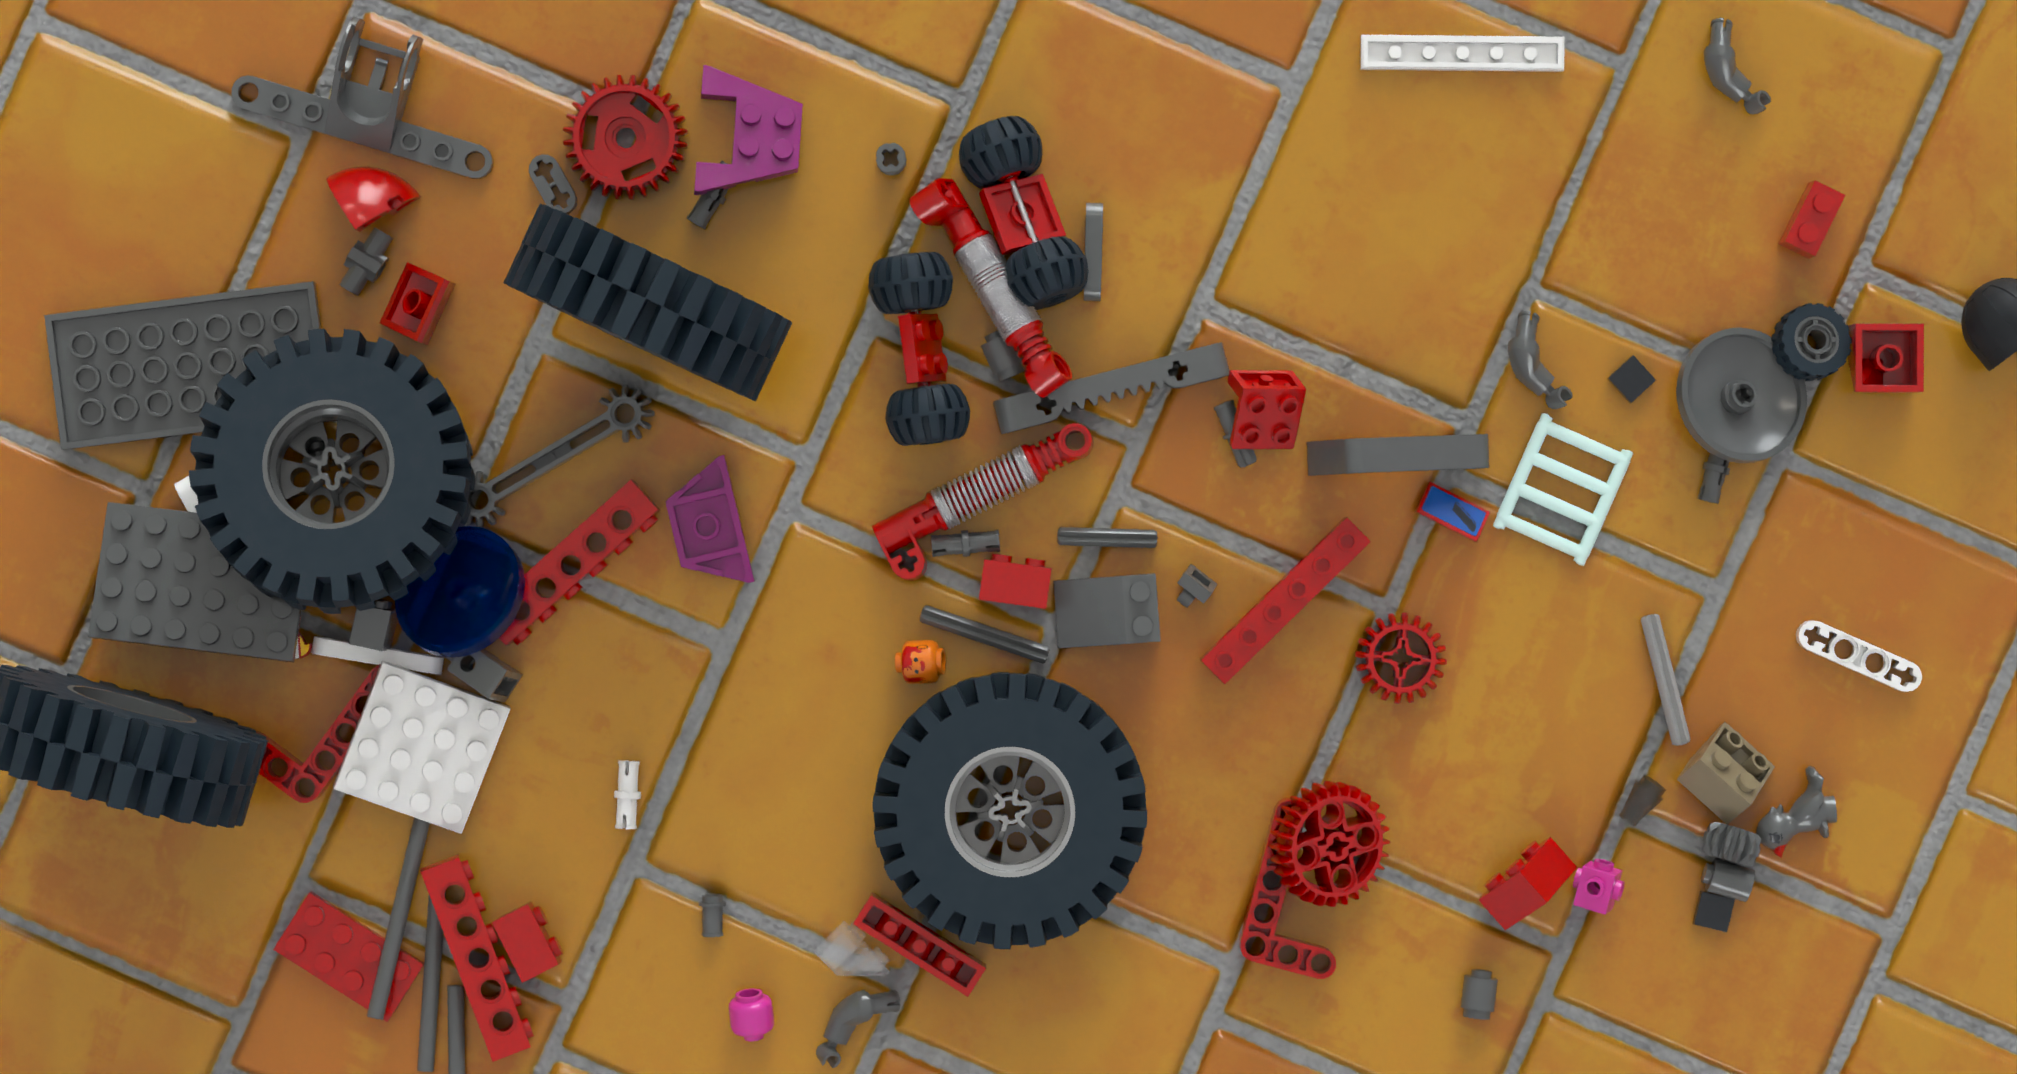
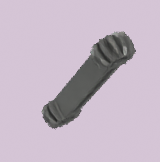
(561, 452)

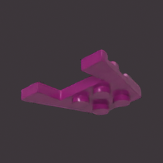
(764, 133)

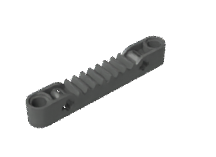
(1201, 364)

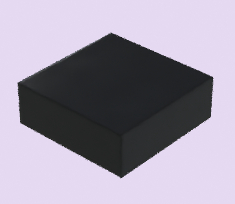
(1631, 379)
(1713, 911)

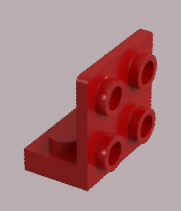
(1266, 408)

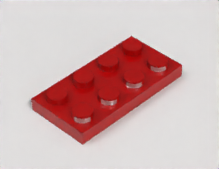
(343, 953)

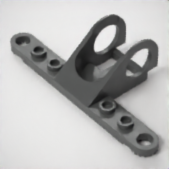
(366, 112)

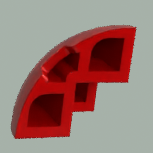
(370, 194)

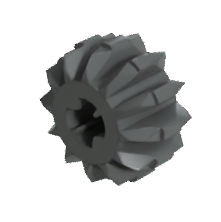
(1731, 844)

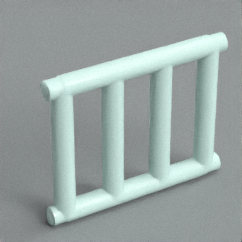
(1532, 457)

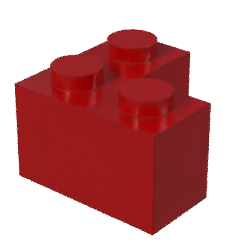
(1527, 883)

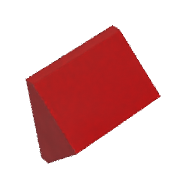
(417, 303)

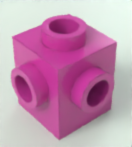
(1598, 886)

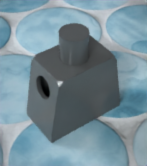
(490, 675)

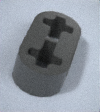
(560, 181)

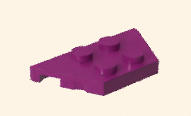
(709, 525)

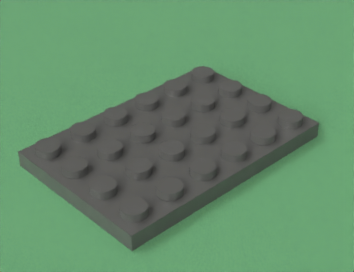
(174, 589)

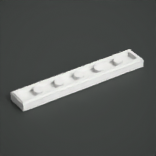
(1462, 53)

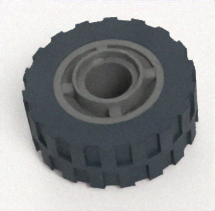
(1830, 337)

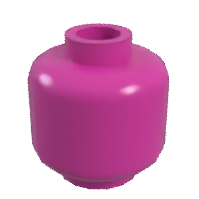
(751, 1014)

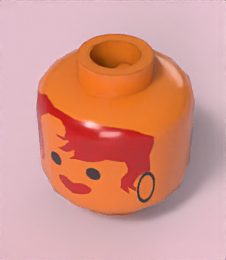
(921, 661)

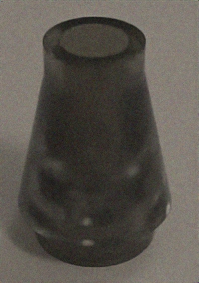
(1642, 799)

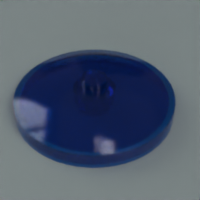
(467, 598)

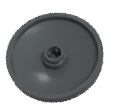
(1739, 397)

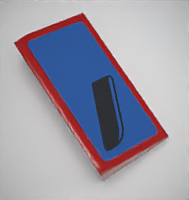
(1452, 512)

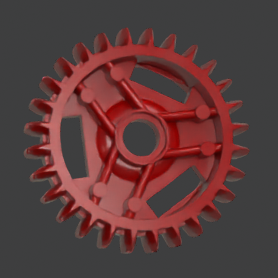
(614, 114)

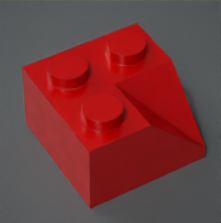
(1887, 358)

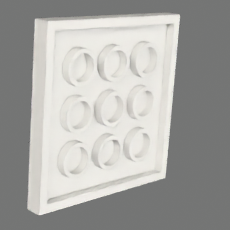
(421, 747)

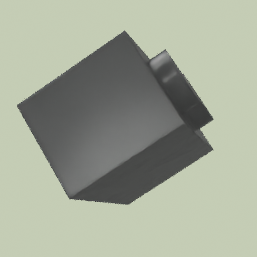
(374, 626)

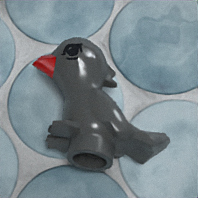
(1808, 813)

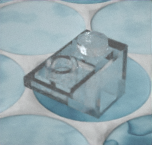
(850, 955)

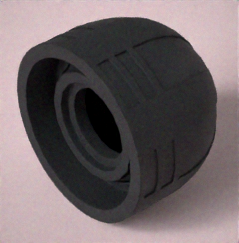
(1991, 321)

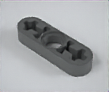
(1093, 250)

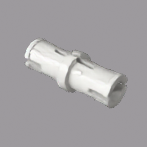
(627, 794)

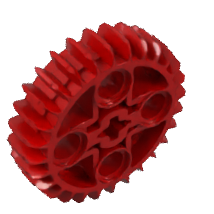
(1325, 842)

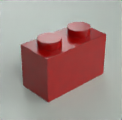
(1811, 219)
(1015, 582)
(528, 941)

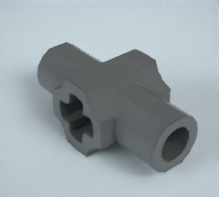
(366, 261)

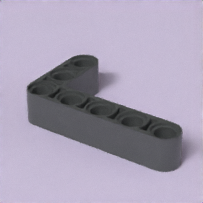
(1397, 454)

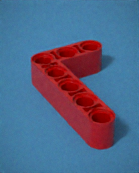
(311, 767)
(1266, 929)

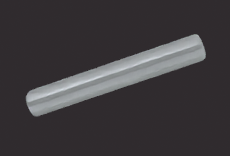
(1665, 679)

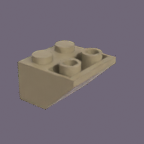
(1726, 773)

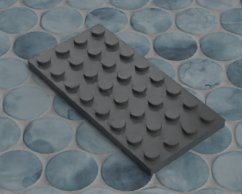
(157, 363)

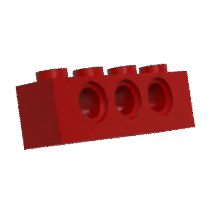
(920, 944)

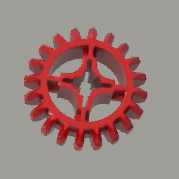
(1401, 641)

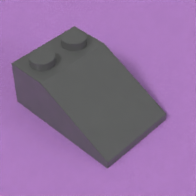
(1107, 611)

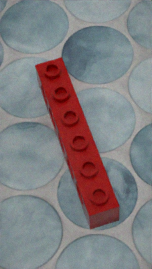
(551, 566)
(1285, 600)
(499, 1041)

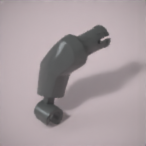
(1724, 74)
(1526, 364)
(847, 1015)

